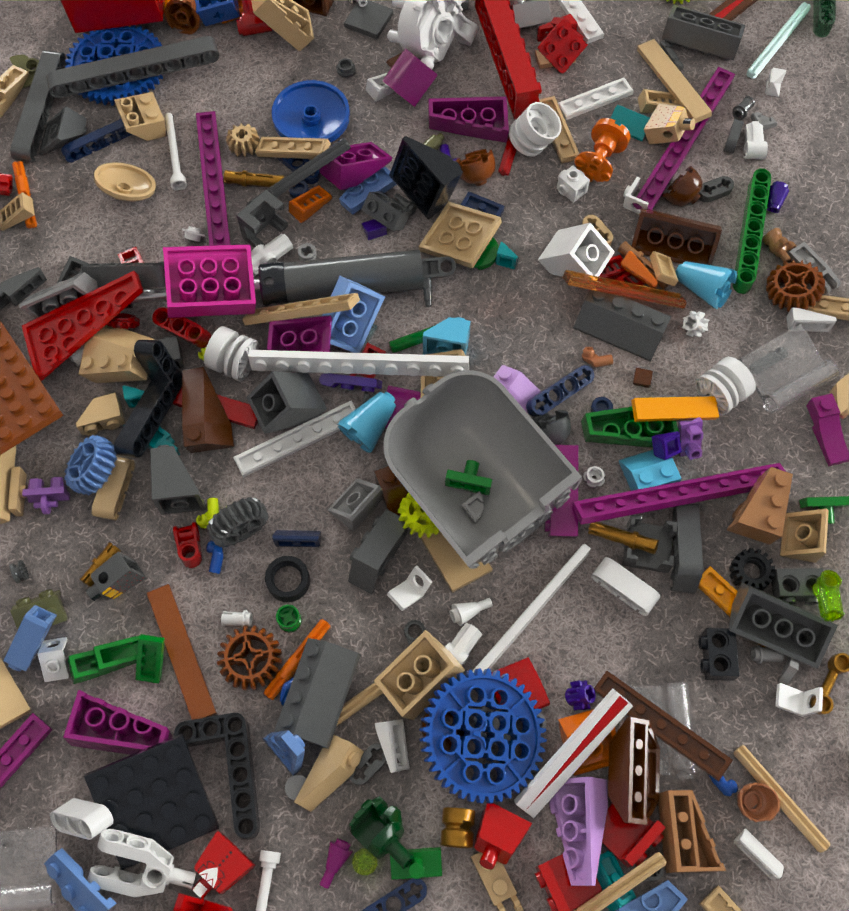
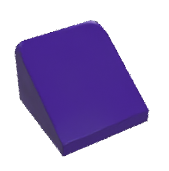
(374, 229)
(666, 445)

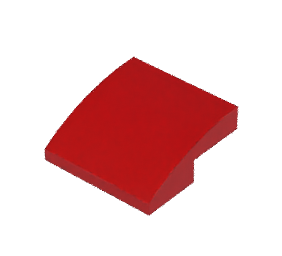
(527, 675)

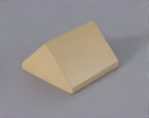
(805, 535)

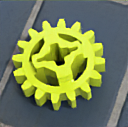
(418, 520)

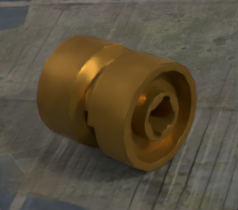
(457, 827)

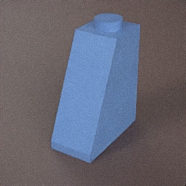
(29, 638)

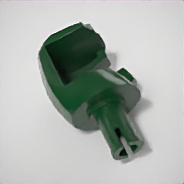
(380, 830)

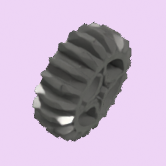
(237, 522)

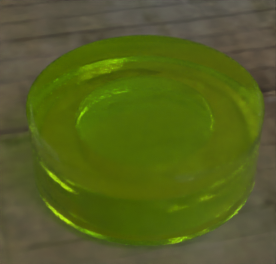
(364, 862)

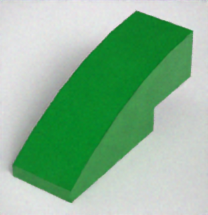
(103, 659)

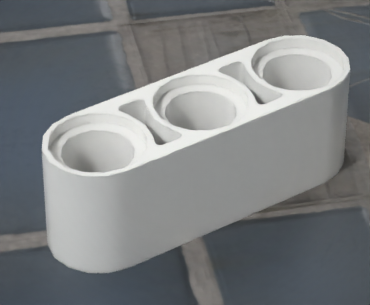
(626, 585)
(81, 818)

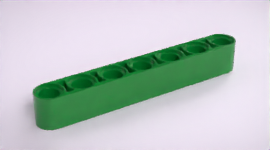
(752, 230)

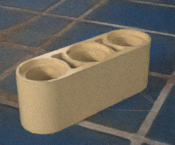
(111, 496)

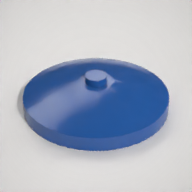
(311, 111)

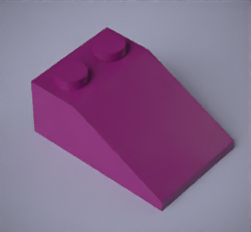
(355, 165)
(300, 334)

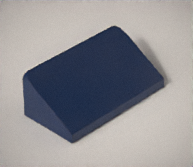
(296, 538)

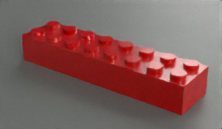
(509, 54)

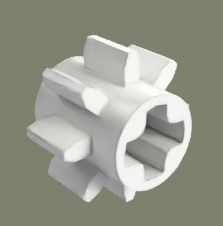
(695, 323)

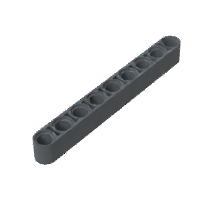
(132, 66)

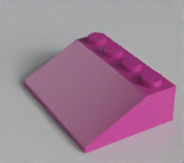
(209, 280)

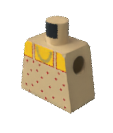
(668, 124)

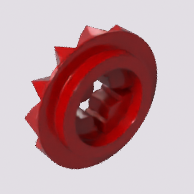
(124, 320)

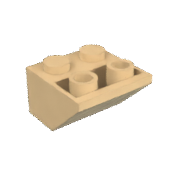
(142, 116)

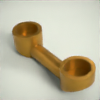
(837, 664)

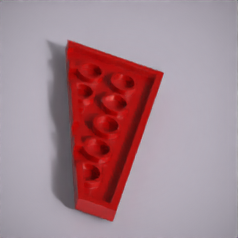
(67, 328)

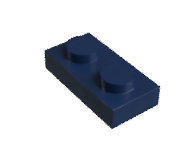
(482, 204)

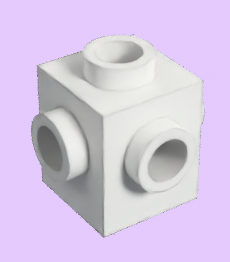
(572, 183)

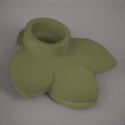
(27, 64)

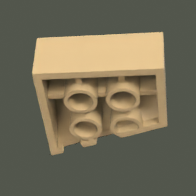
(111, 357)

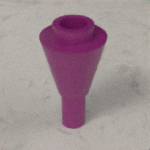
(337, 856)

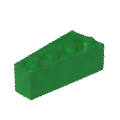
(619, 428)

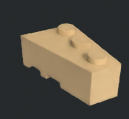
(286, 19)

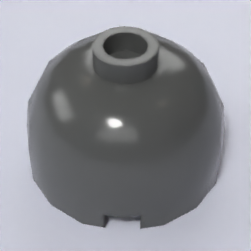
(556, 426)

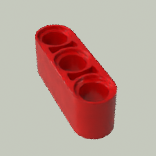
(188, 332)

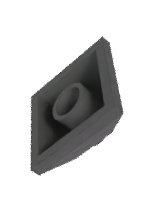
(62, 129)

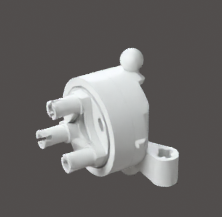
(430, 26)

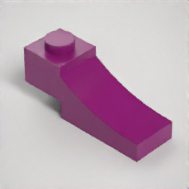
(828, 429)

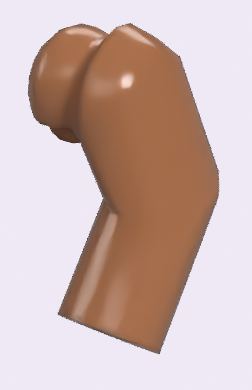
(595, 360)

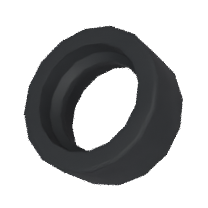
(282, 562)

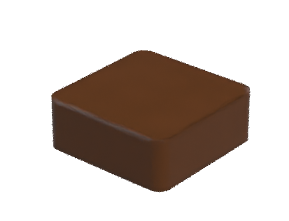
(642, 377)

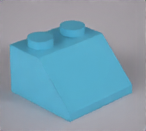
(447, 336)
(648, 471)

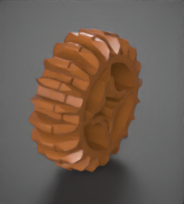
(795, 280)
(245, 638)

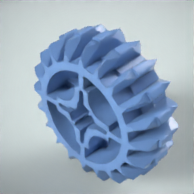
(90, 465)

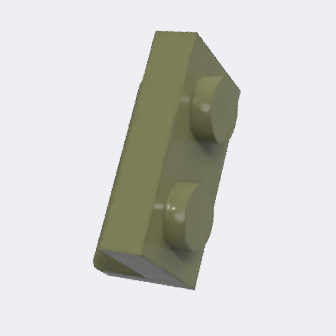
(47, 600)

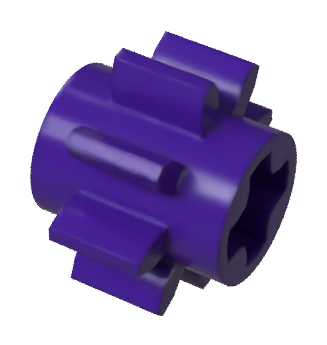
(580, 695)

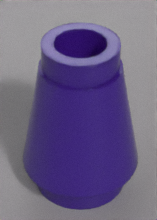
(777, 196)

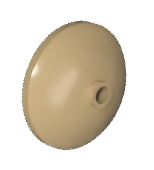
(124, 182)

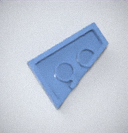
(355, 196)

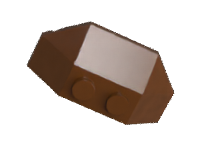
(634, 771)

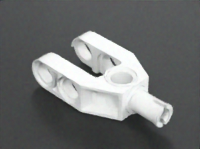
(148, 852)

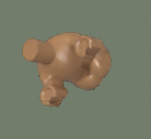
(778, 245)

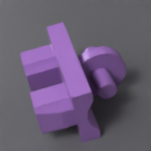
(691, 438)
(46, 497)

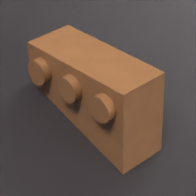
(765, 508)
(685, 838)

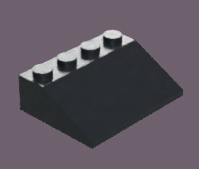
(425, 175)

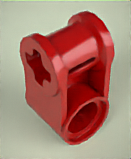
(188, 540)

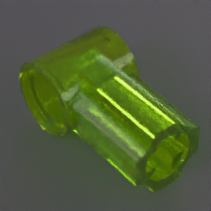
(828, 595)

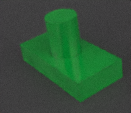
(468, 480)
(825, 503)
(149, 658)
(426, 863)

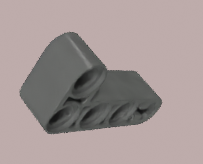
(687, 549)

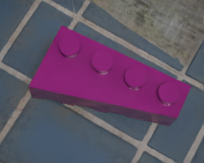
(470, 117)
(564, 521)
(111, 729)

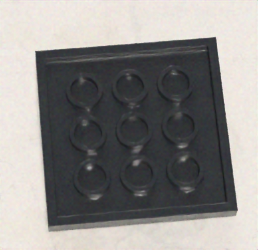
(155, 795)

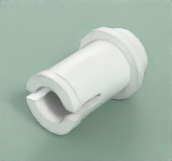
(237, 618)

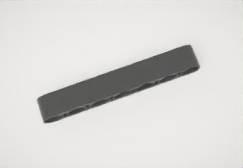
(36, 109)

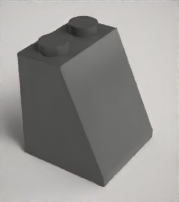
(285, 401)
(171, 483)

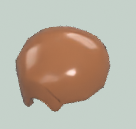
(762, 796)

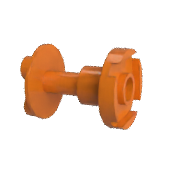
(608, 139)

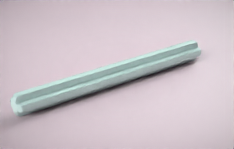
(778, 40)

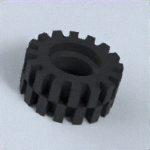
(758, 559)

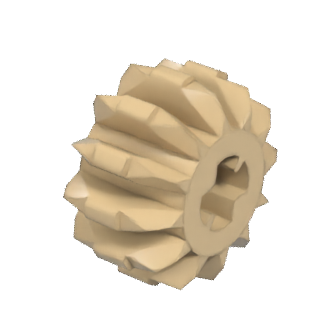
(242, 139)

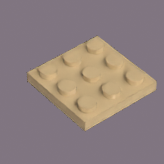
(460, 234)

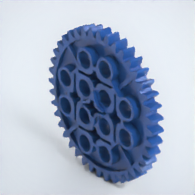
(113, 43)
(452, 764)

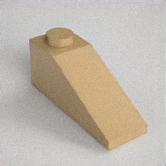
(329, 772)

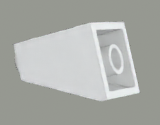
(576, 250)

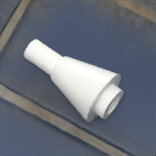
(465, 611)

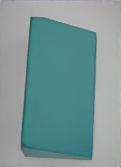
(631, 120)
(607, 874)

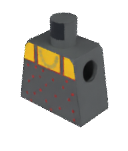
(115, 577)

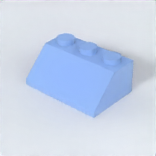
(352, 326)

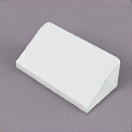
(759, 854)

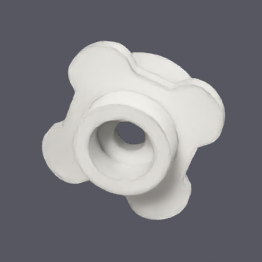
(193, 233)

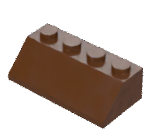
(676, 237)

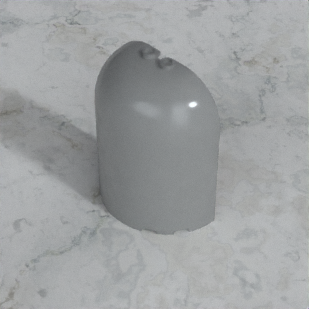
(478, 420)

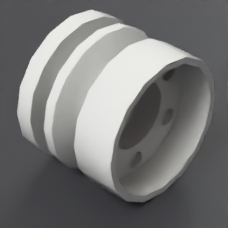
(535, 129)
(229, 353)
(728, 382)

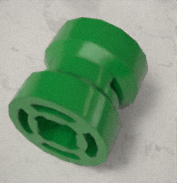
(288, 614)

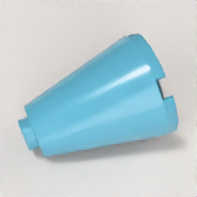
(707, 281)
(368, 421)

